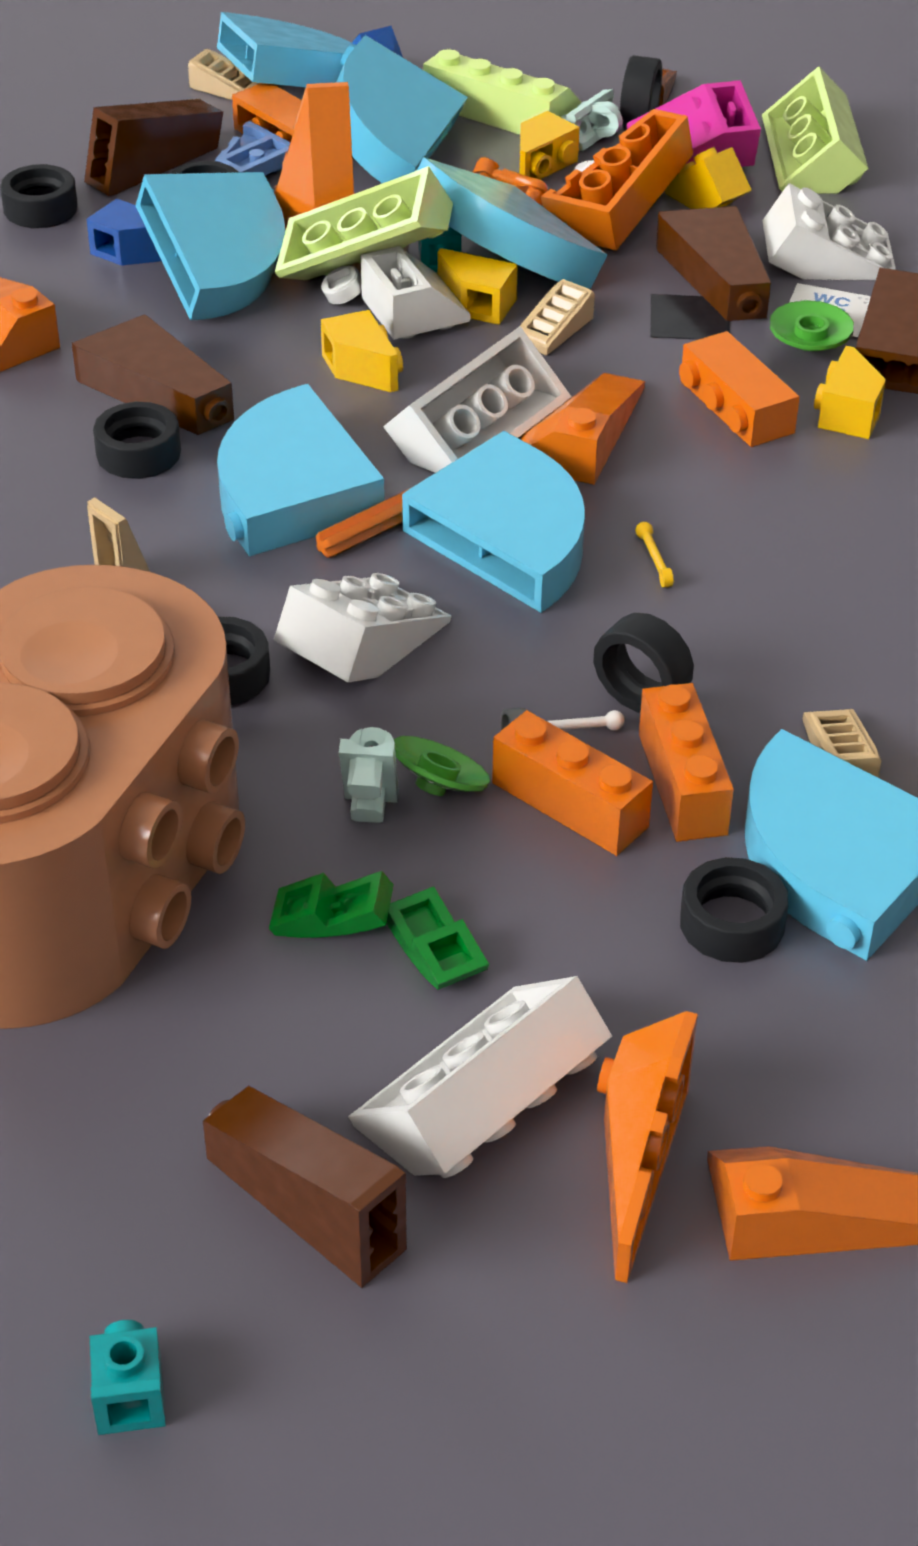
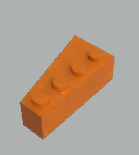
(624, 179)

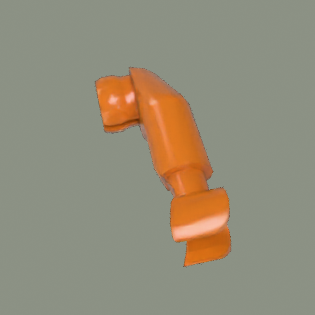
(531, 186)

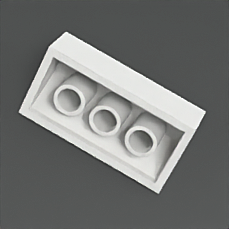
(495, 392)
(484, 1077)

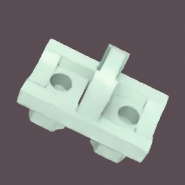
(596, 118)
(369, 773)

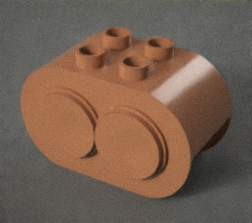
(107, 779)

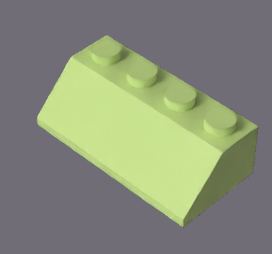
(499, 94)
(814, 137)
(364, 223)

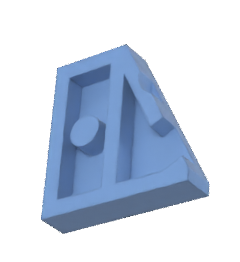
(255, 151)

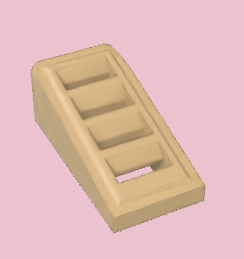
(216, 75)
(559, 315)
(113, 538)
(844, 737)

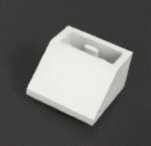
(407, 294)

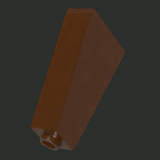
(147, 140)
(716, 259)
(891, 329)
(150, 365)
(313, 1181)

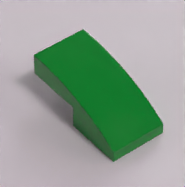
(324, 910)
(433, 940)

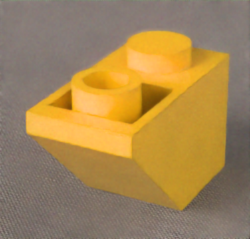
(547, 145)
(711, 182)
(480, 283)
(360, 351)
(851, 396)

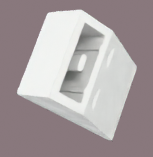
(823, 239)
(357, 624)

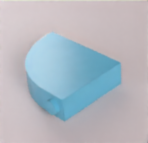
(280, 50)
(395, 110)
(516, 226)
(214, 236)
(291, 472)
(505, 518)
(835, 842)

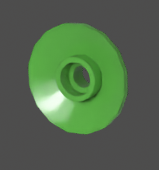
(811, 325)
(439, 766)

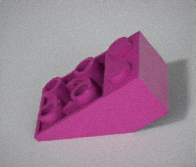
(718, 118)

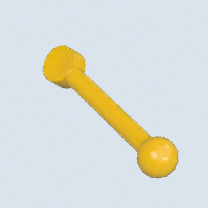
(644, 531)

